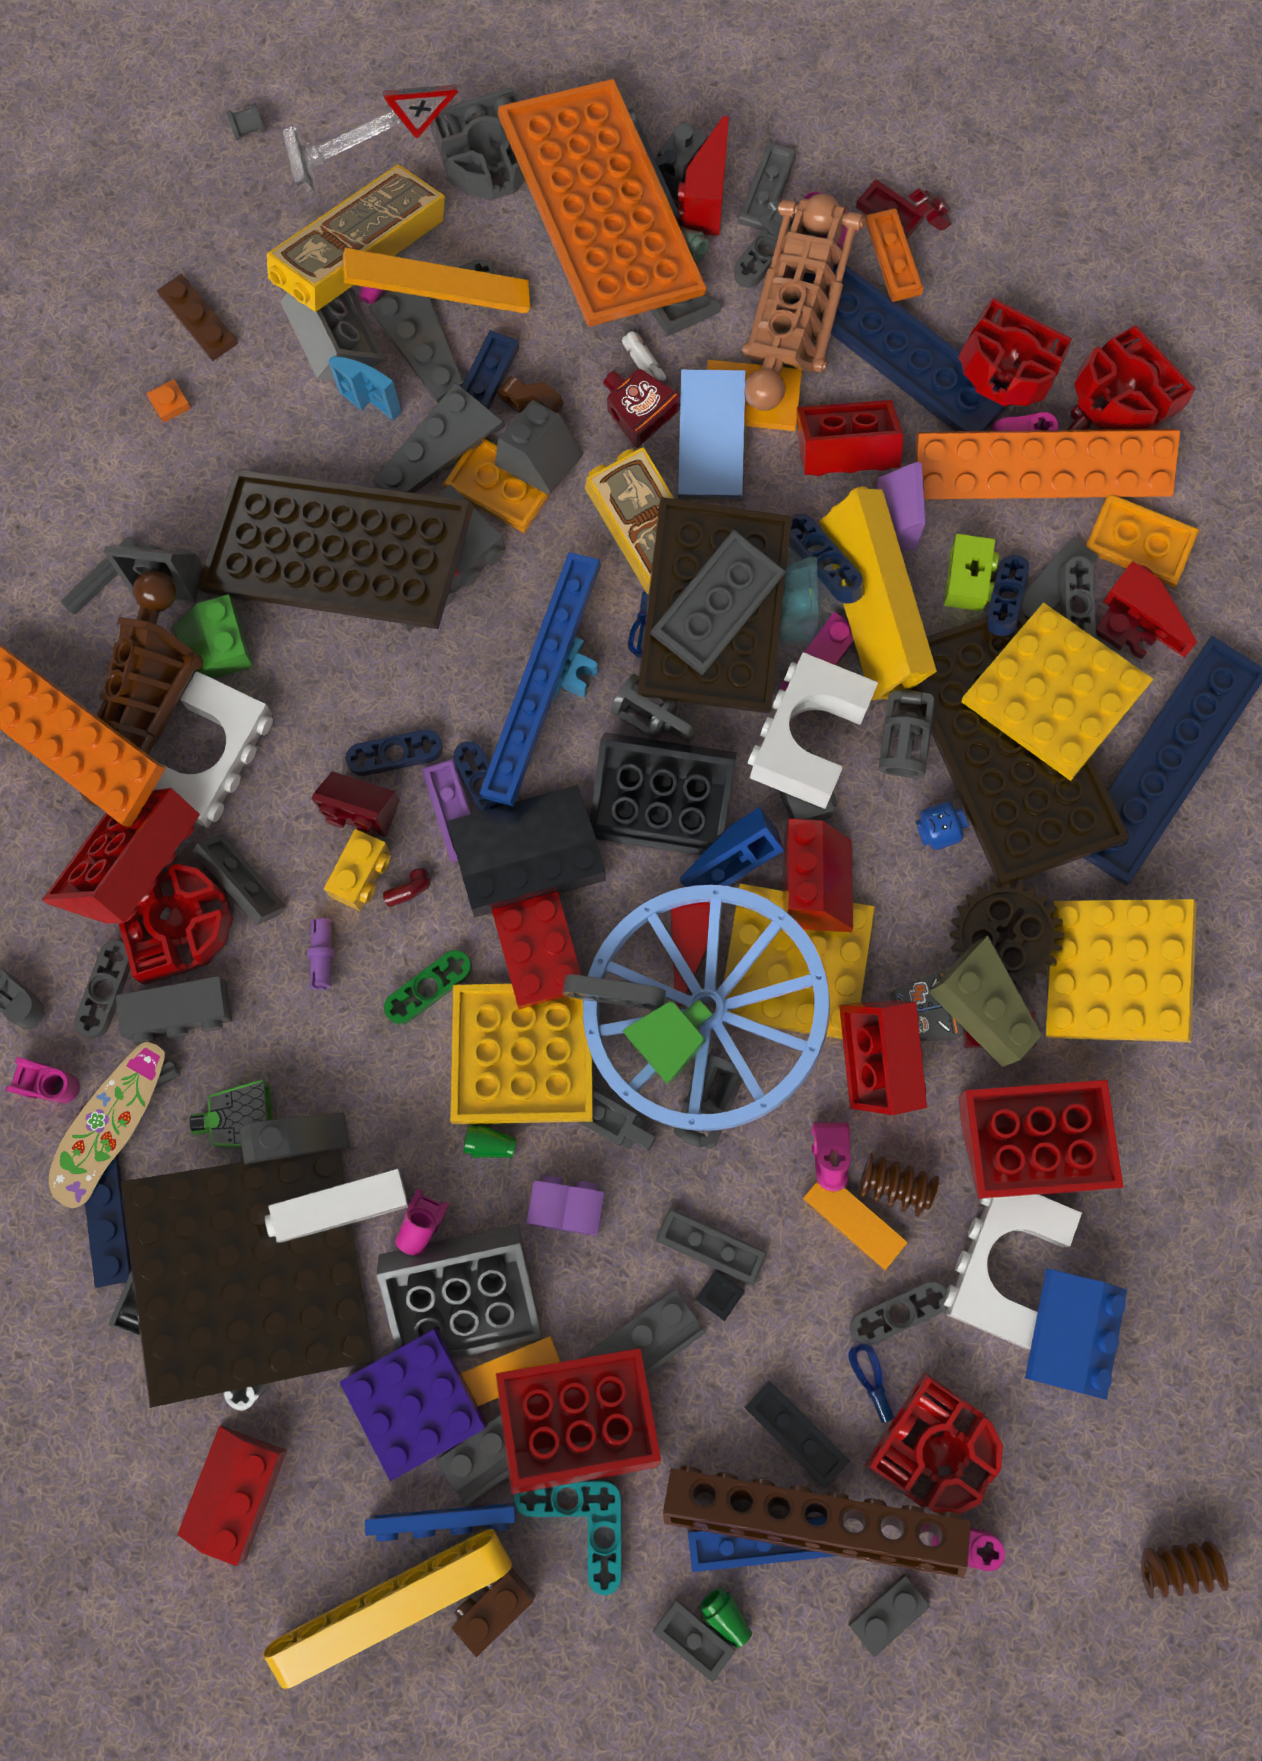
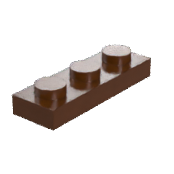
(197, 317)

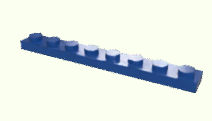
(540, 679)

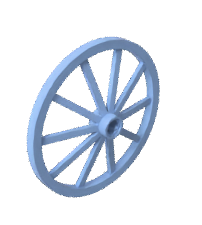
(810, 1049)

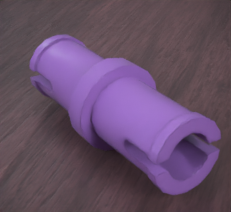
(320, 954)

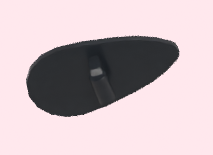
(666, 160)

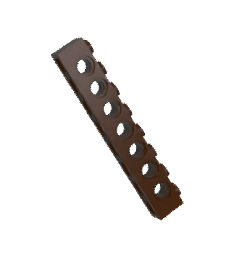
(794, 1531)

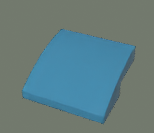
(365, 385)

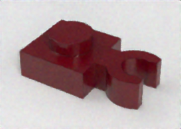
(932, 207)
(1120, 629)

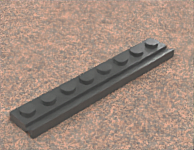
(659, 1333)

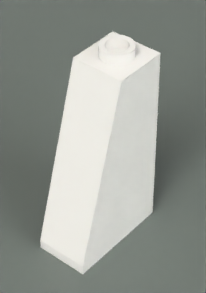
(337, 1206)

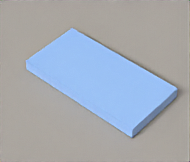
(711, 434)

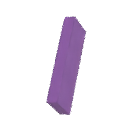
(447, 798)

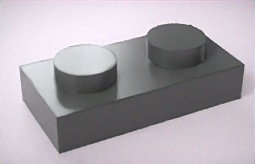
(889, 1615)
(694, 1640)

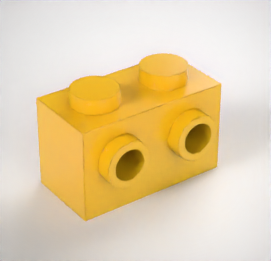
(358, 870)

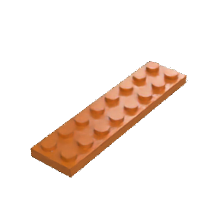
(1048, 463)
(74, 741)

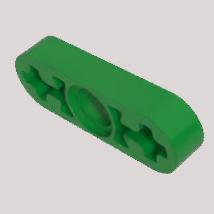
(412, 1009)

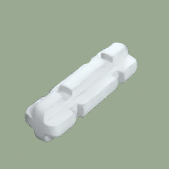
(642, 355)

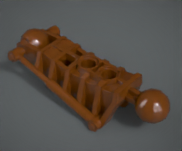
(146, 667)

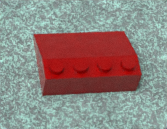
(122, 861)
(1040, 1139)
(577, 1421)

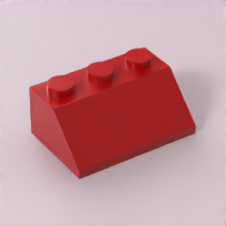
(849, 437)
(817, 876)
(883, 1056)
(231, 1495)

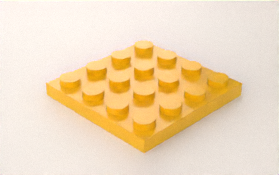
(1057, 691)
(841, 954)
(1123, 970)
(517, 1061)

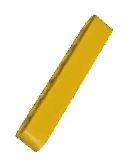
(387, 1608)

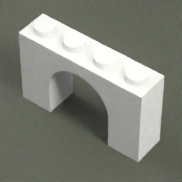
(243, 723)
(780, 759)
(974, 1296)

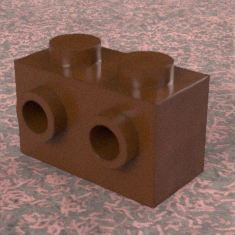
(492, 1612)

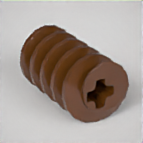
(898, 1185)
(1183, 1566)

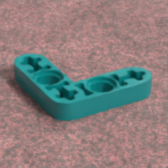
(596, 1518)

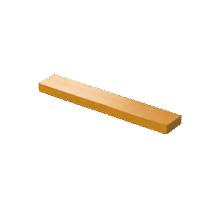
(435, 281)

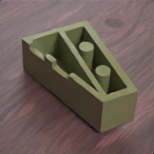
(987, 1003)

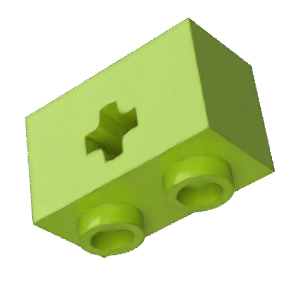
(970, 554)

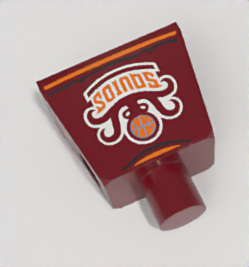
(640, 404)

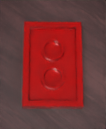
(536, 948)

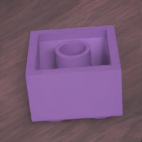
(905, 503)

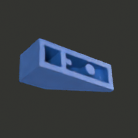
(736, 852)

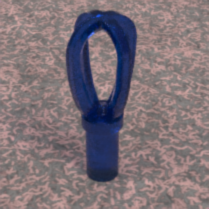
(641, 616)
(875, 1392)

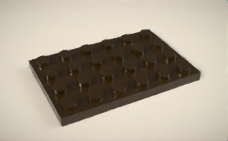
(683, 544)

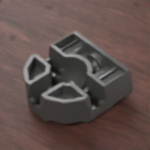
(469, 146)

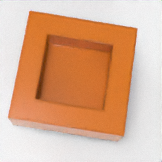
(168, 400)

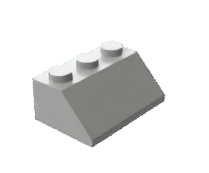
(333, 331)

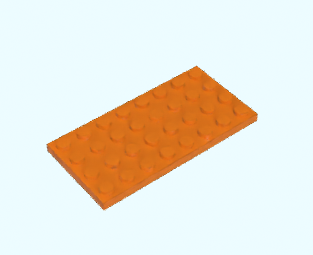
(601, 202)

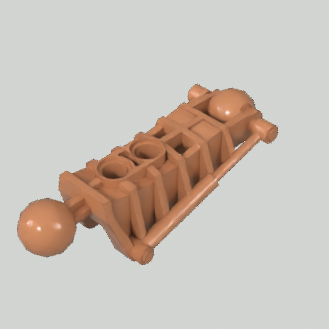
(803, 254)

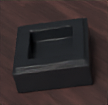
(719, 1295)

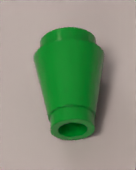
(488, 1143)
(725, 1617)

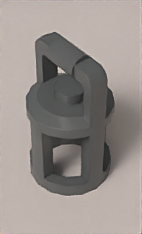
(661, 716)
(907, 727)
(723, 1101)

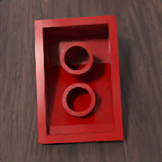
(702, 191)

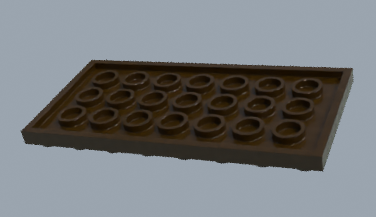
(337, 548)
(1016, 802)

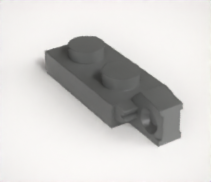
(617, 1124)

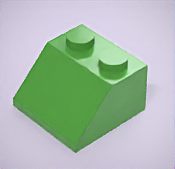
(216, 635)

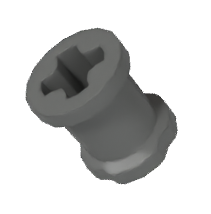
(245, 121)

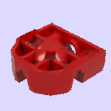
(998, 346)
(1130, 385)
(206, 932)
(957, 1449)

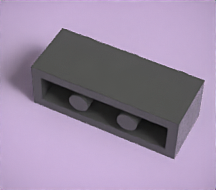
(174, 1010)

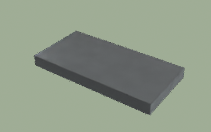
(717, 602)

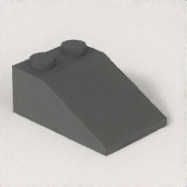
(179, 564)

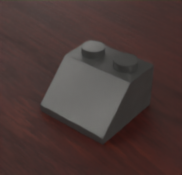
(538, 448)

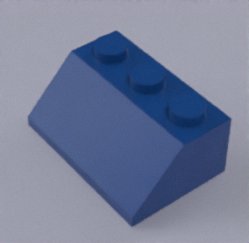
(1076, 1333)

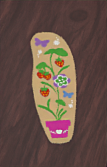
(104, 1126)

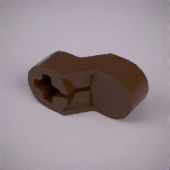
(519, 395)

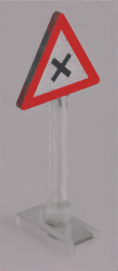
(410, 106)

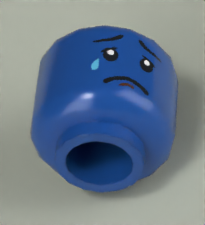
(941, 825)

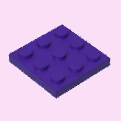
(413, 1404)

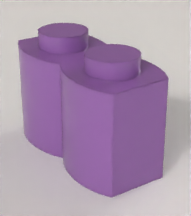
(565, 1206)

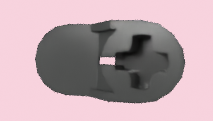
(25, 1007)

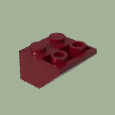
(356, 803)

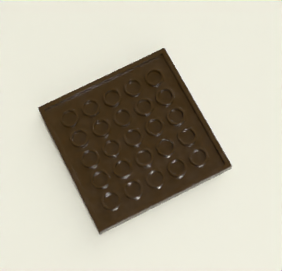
(225, 1299)

